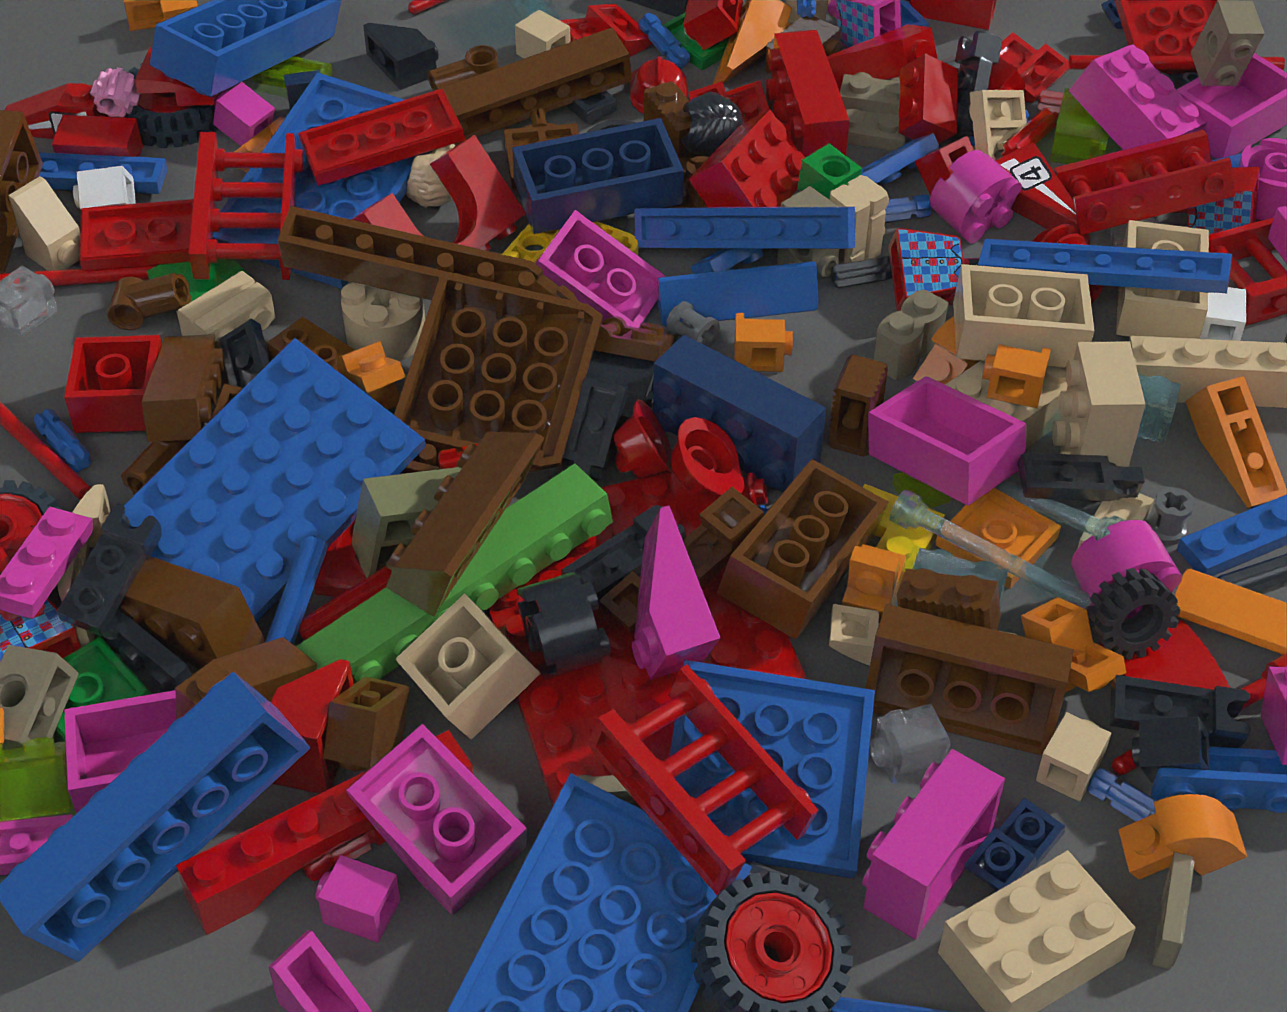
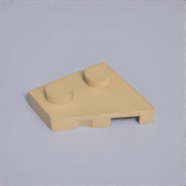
(996, 118)

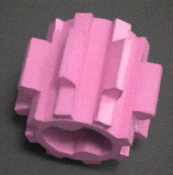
(115, 92)

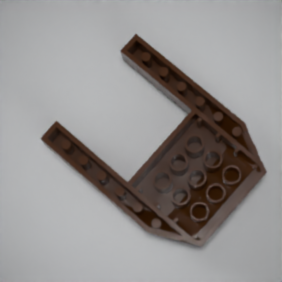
(496, 344)

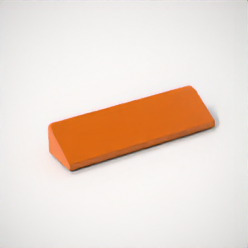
(1233, 610)

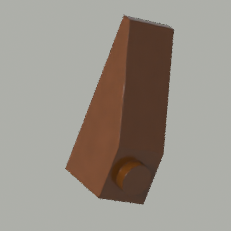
(261, 666)

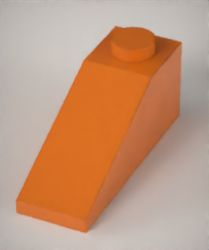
(756, 28)
(1237, 440)

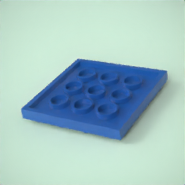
(816, 737)

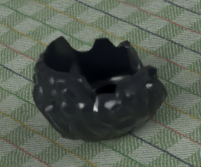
(711, 122)

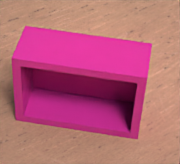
(1134, 99)
(1241, 112)
(946, 439)
(107, 738)
(931, 842)

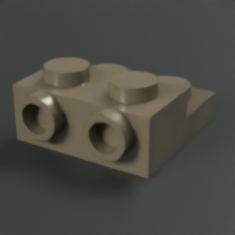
(872, 111)

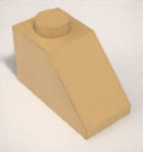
(45, 226)

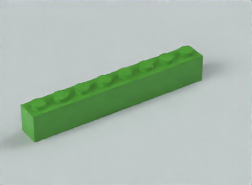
(521, 544)

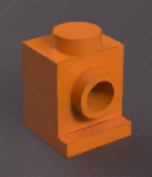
(761, 343)
(1016, 375)

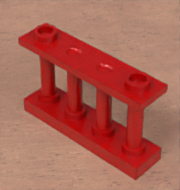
(1146, 181)
(211, 189)
(1264, 298)
(670, 807)

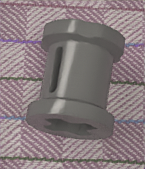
(686, 311)
(1172, 510)

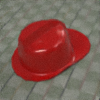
(653, 74)
(642, 444)
(706, 458)

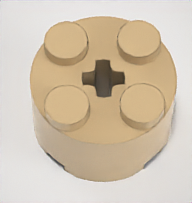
(382, 316)

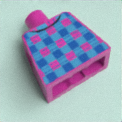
(864, 18)

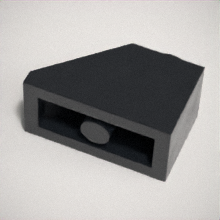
(400, 53)

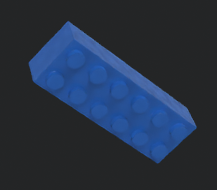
(238, 38)
(151, 819)

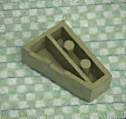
(388, 512)

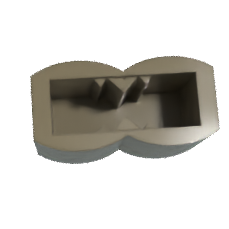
(908, 333)

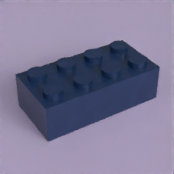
(597, 174)
(767, 422)

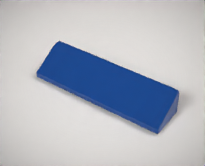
(746, 291)

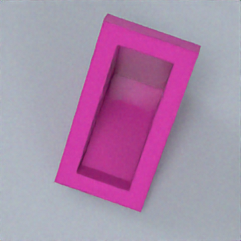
(312, 981)

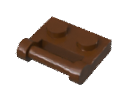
(644, 343)

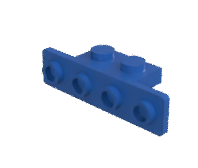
(1235, 779)

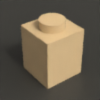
(540, 33)
(1073, 756)

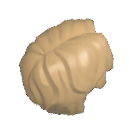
(423, 182)

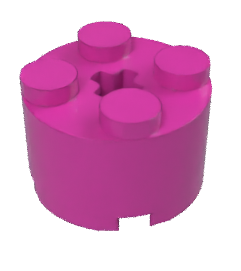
(1272, 160)
(975, 195)
(1126, 547)

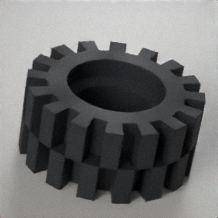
(1123, 597)

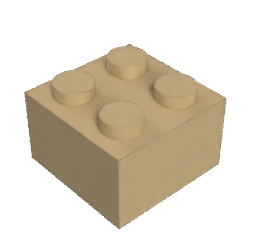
(467, 666)

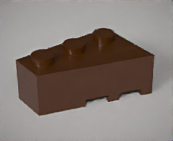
(190, 612)

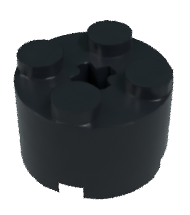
(562, 624)

